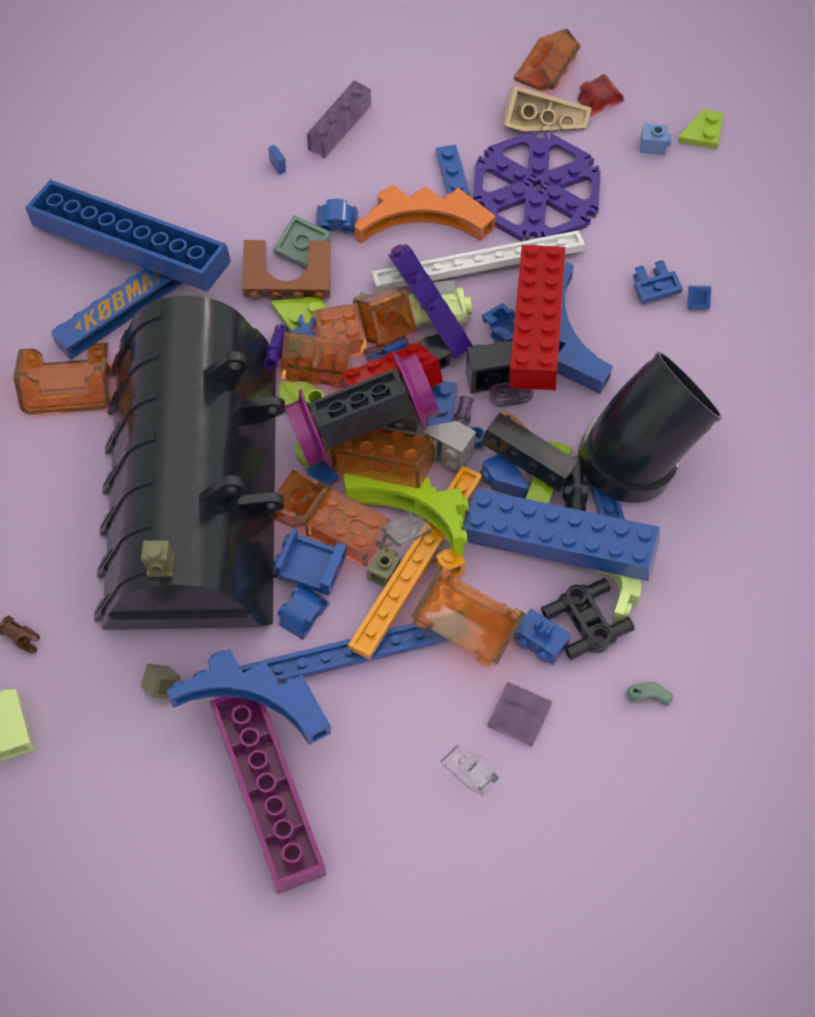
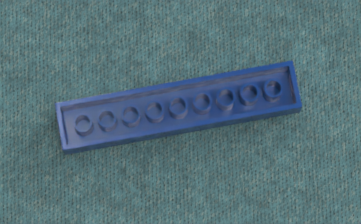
(129, 235)

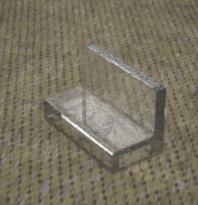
(402, 531)

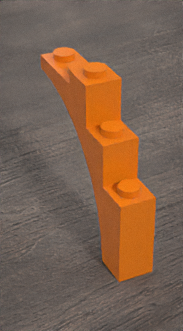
(425, 206)

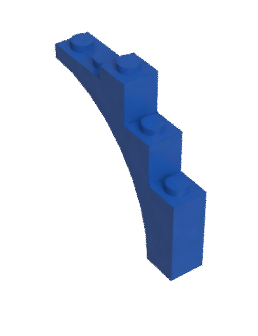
(574, 358)
(257, 684)

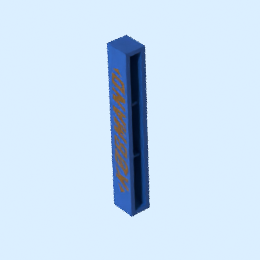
(111, 311)

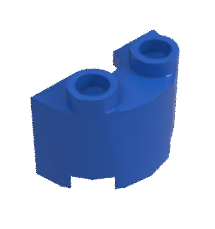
(337, 214)
(501, 322)
(301, 611)

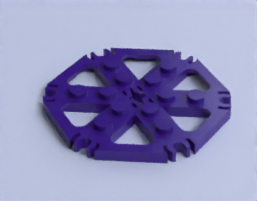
(549, 193)

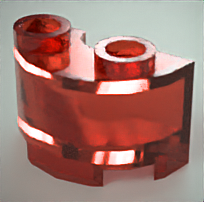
(599, 94)

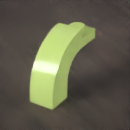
(629, 594)

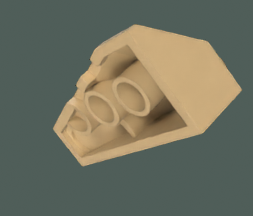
(535, 111)

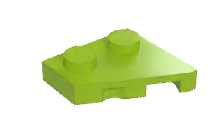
(703, 130)
(291, 309)

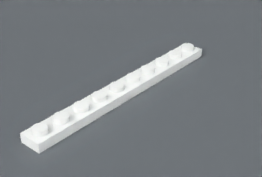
(478, 260)

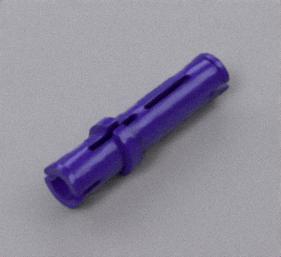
(274, 350)

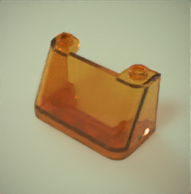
(63, 384)
(466, 617)

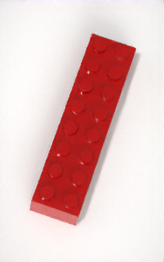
(537, 318)

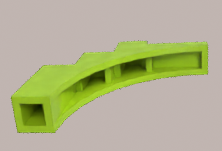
(440, 508)

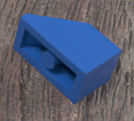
(504, 477)

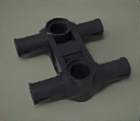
(587, 618)

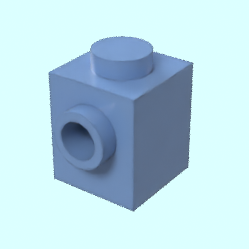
(654, 139)

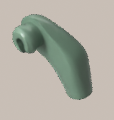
(647, 691)

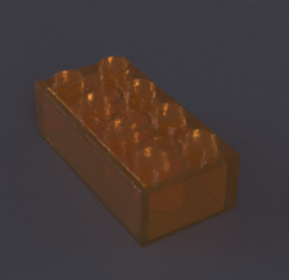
(386, 457)

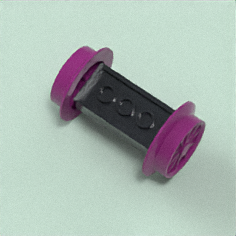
(362, 409)

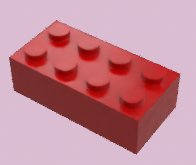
(378, 366)

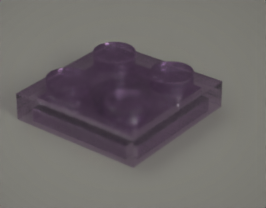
(519, 714)

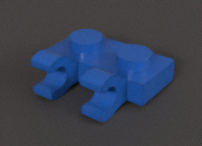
(657, 287)

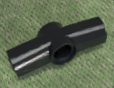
(576, 489)

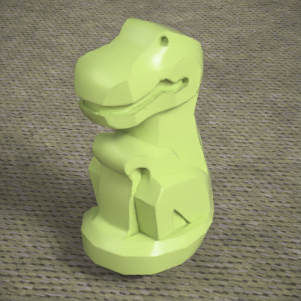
(456, 301)

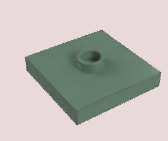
(295, 240)

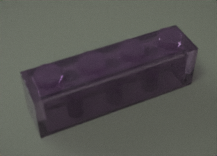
(339, 119)

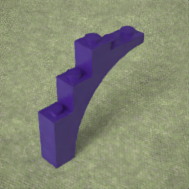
(430, 299)

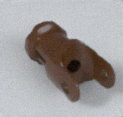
(19, 634)

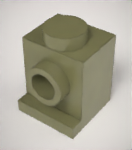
(158, 558)
(382, 573)

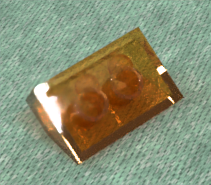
(548, 60)
(315, 359)

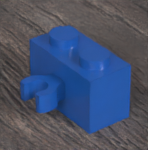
(541, 637)

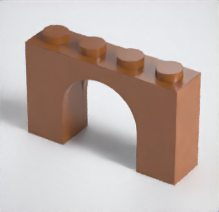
(313, 283)

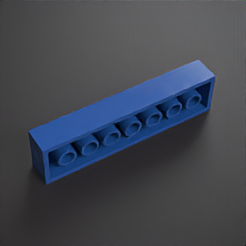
(562, 534)

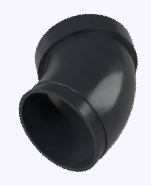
(645, 432)

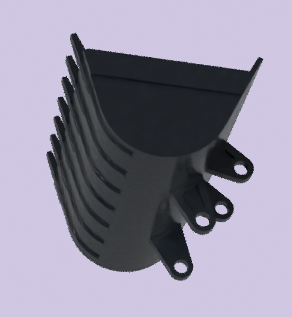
(191, 470)

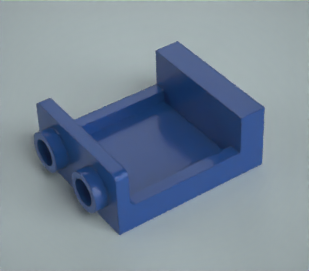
(309, 562)

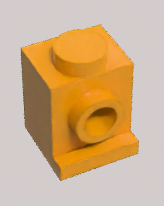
(448, 560)

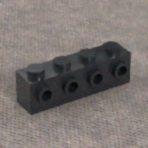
(529, 452)

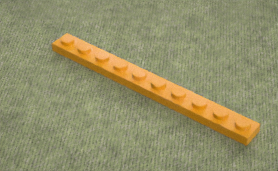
(406, 576)

